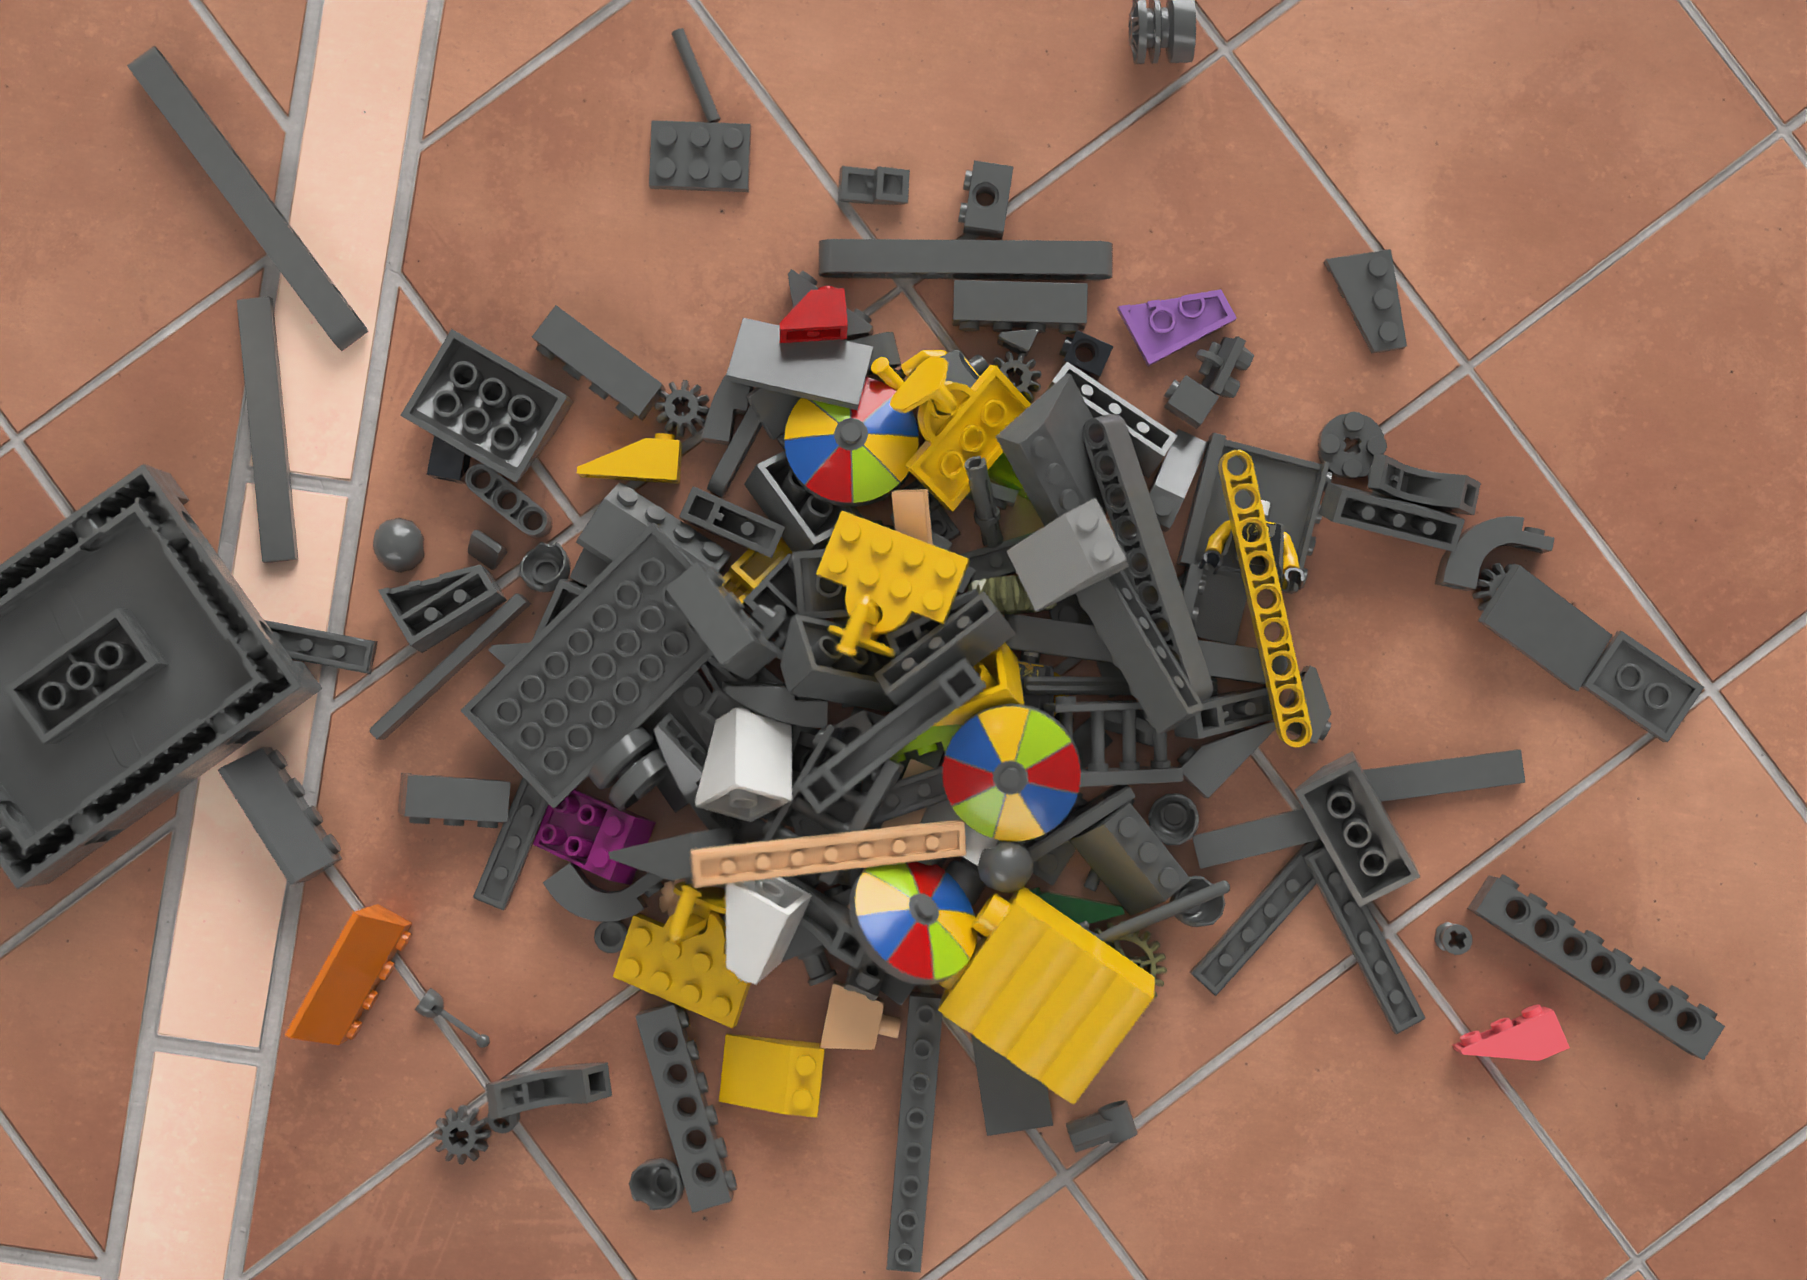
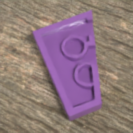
(1174, 323)

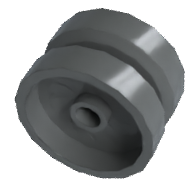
(630, 768)

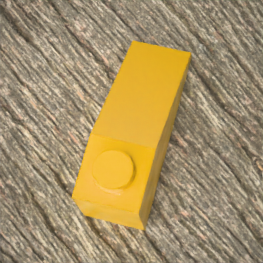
(642, 461)

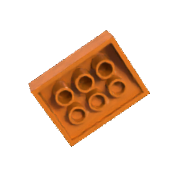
(351, 976)

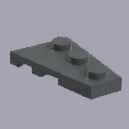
(1372, 295)

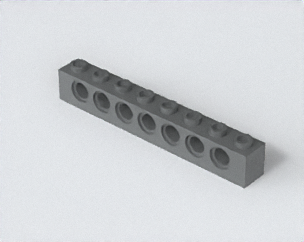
(1694, 1037)
(914, 1132)

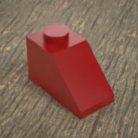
(816, 317)

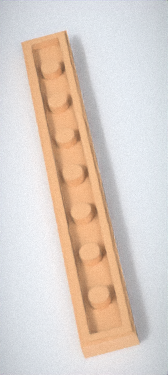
(827, 853)

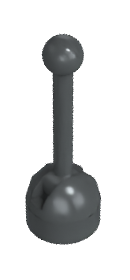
(433, 1005)

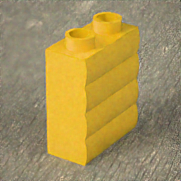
(1046, 992)

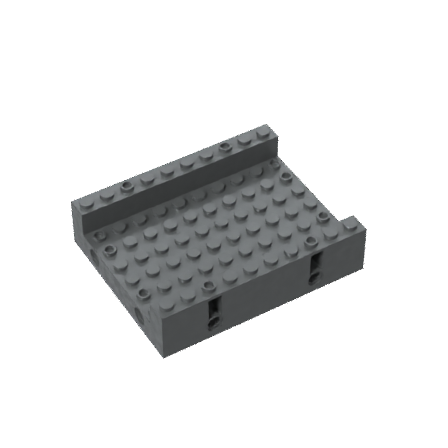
(123, 673)

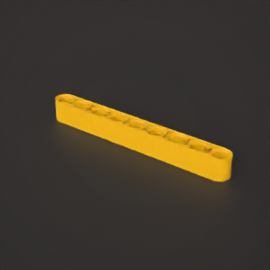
(1276, 611)

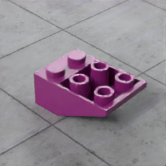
(587, 829)

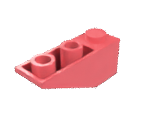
(1527, 1037)

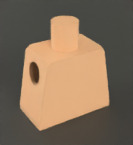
(856, 1020)

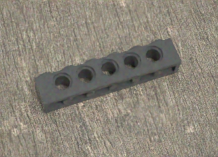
(700, 1190)

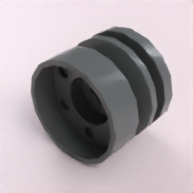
(1164, 27)

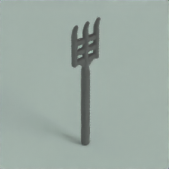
(1162, 912)

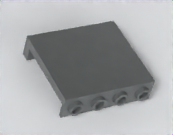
(1285, 481)

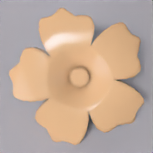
(670, 900)

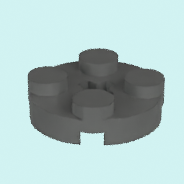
(1332, 444)

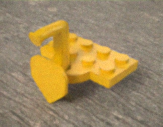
(962, 429)
(887, 574)
(683, 960)

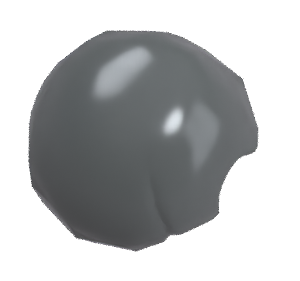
(399, 545)
(545, 567)
(1174, 819)
(1006, 866)
(1203, 914)
(657, 1183)

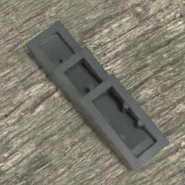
(686, 764)
(1254, 838)

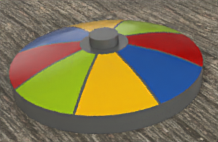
(851, 453)
(1012, 772)
(913, 921)

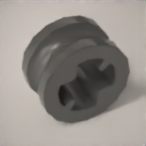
(502, 1128)

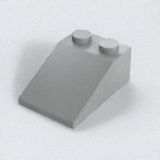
(1067, 555)

